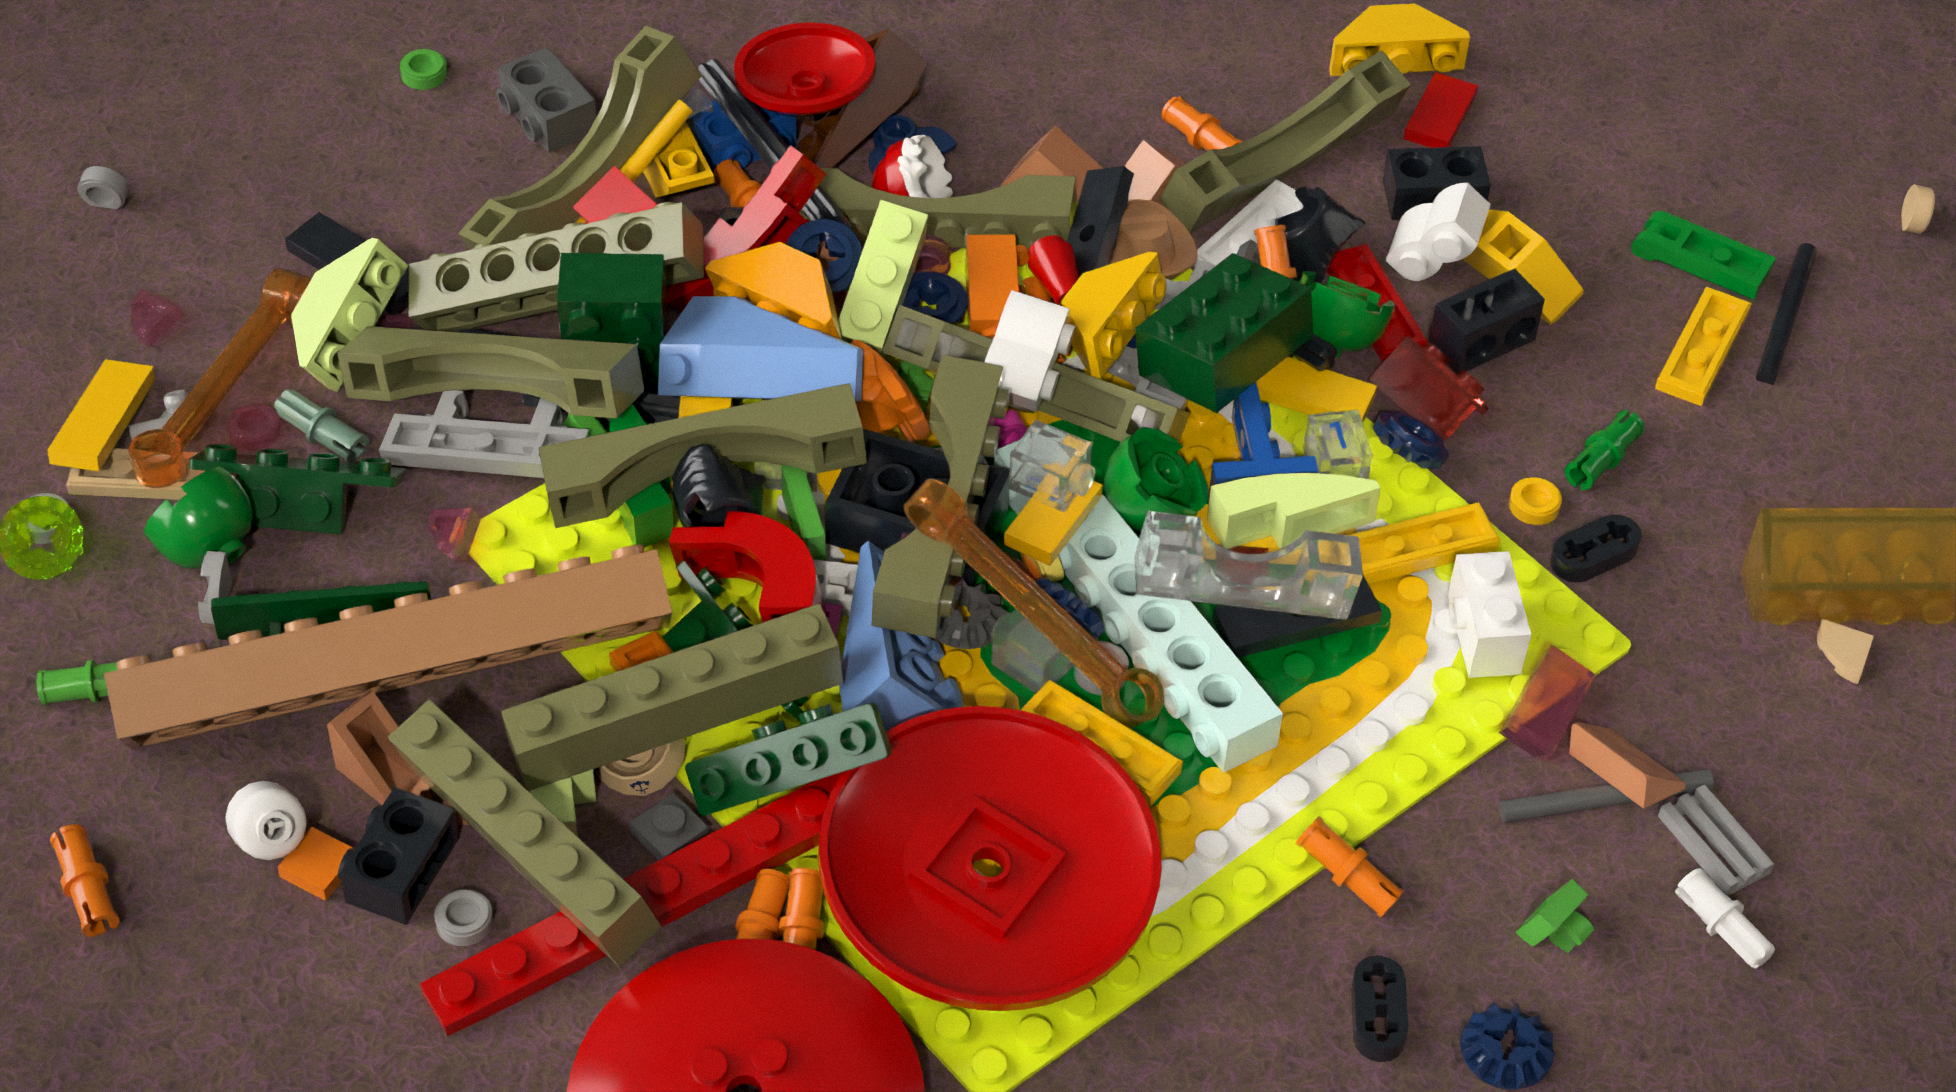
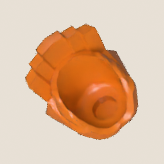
(888, 400)

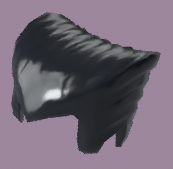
(1317, 231)
(711, 486)

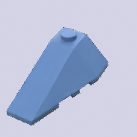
(749, 353)
(890, 665)

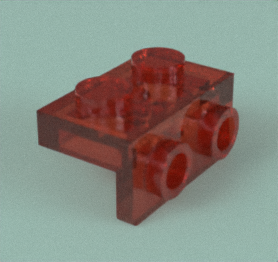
(1427, 389)

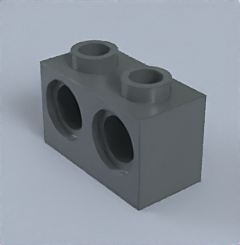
(546, 99)

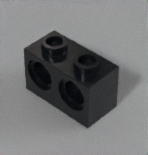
(1420, 174)
(1486, 321)
(406, 858)

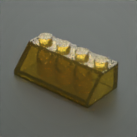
(1852, 565)

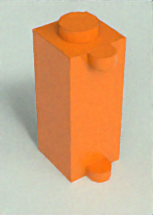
(990, 277)

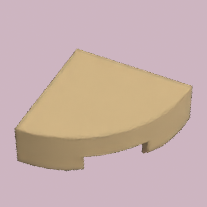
(1844, 648)

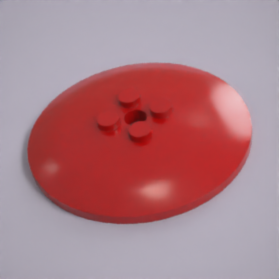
(1003, 789)
(750, 1017)

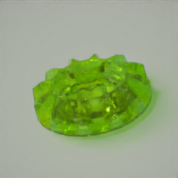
(17, 537)

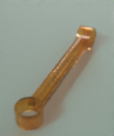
(278, 300)
(943, 517)

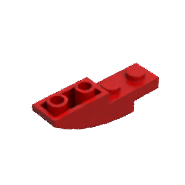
(764, 220)

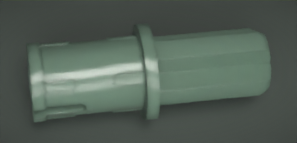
(321, 425)

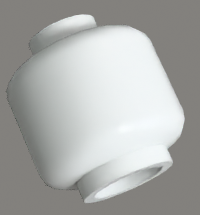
(254, 808)

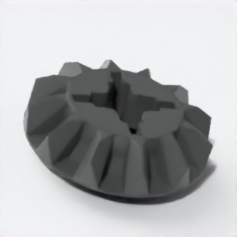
(976, 632)

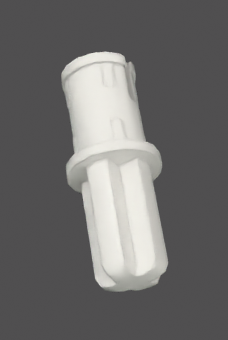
(1724, 917)

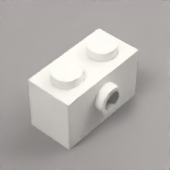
(1488, 614)

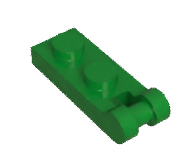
(1703, 253)

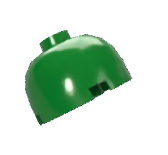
(1347, 313)
(1152, 476)
(208, 518)

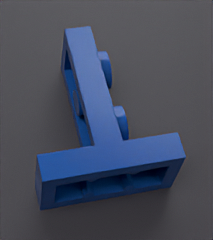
(1257, 453)

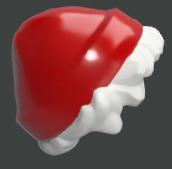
(913, 169)

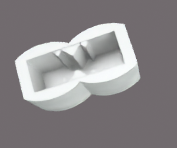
(1438, 232)
(1027, 346)

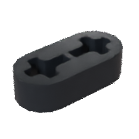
(1600, 555)
(1391, 1008)

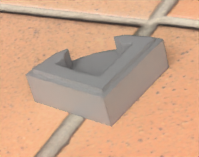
(219, 580)

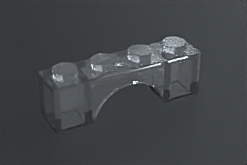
(1307, 577)

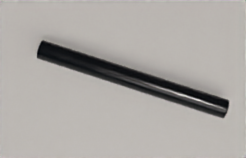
(1786, 314)

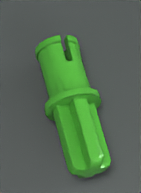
(74, 683)

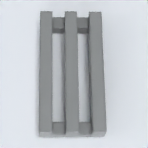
(1722, 834)

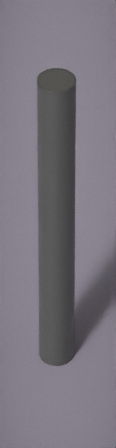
(1586, 798)

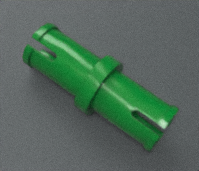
(1604, 450)

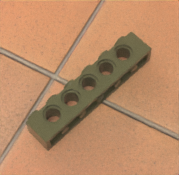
(523, 274)

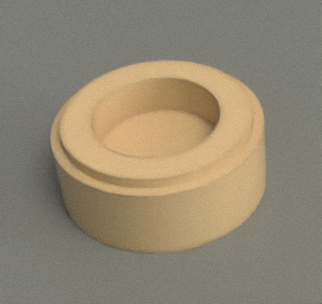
(1917, 209)

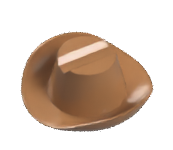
(1154, 228)

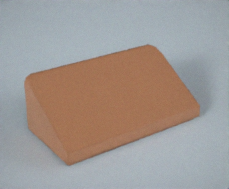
(1623, 764)

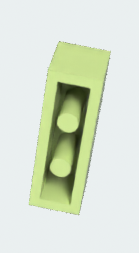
(883, 274)

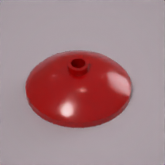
(804, 68)

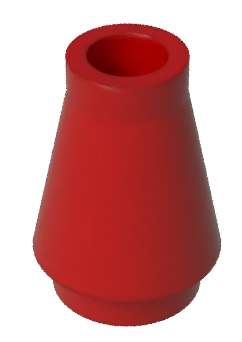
(1053, 265)

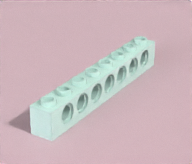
(1168, 637)

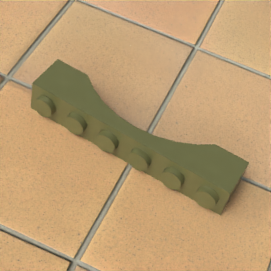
(642, 89)
(1235, 174)
(1024, 208)
(574, 374)
(1077, 396)
(802, 430)
(918, 571)

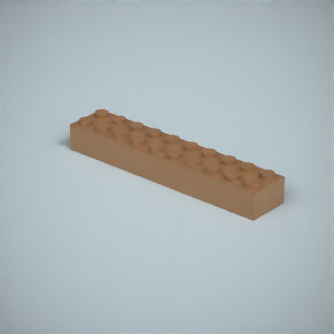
(387, 648)

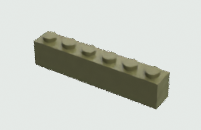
(673, 697)
(525, 833)

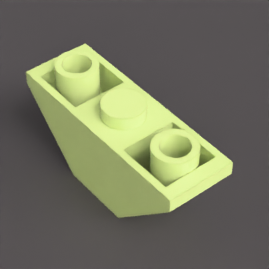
(341, 305)

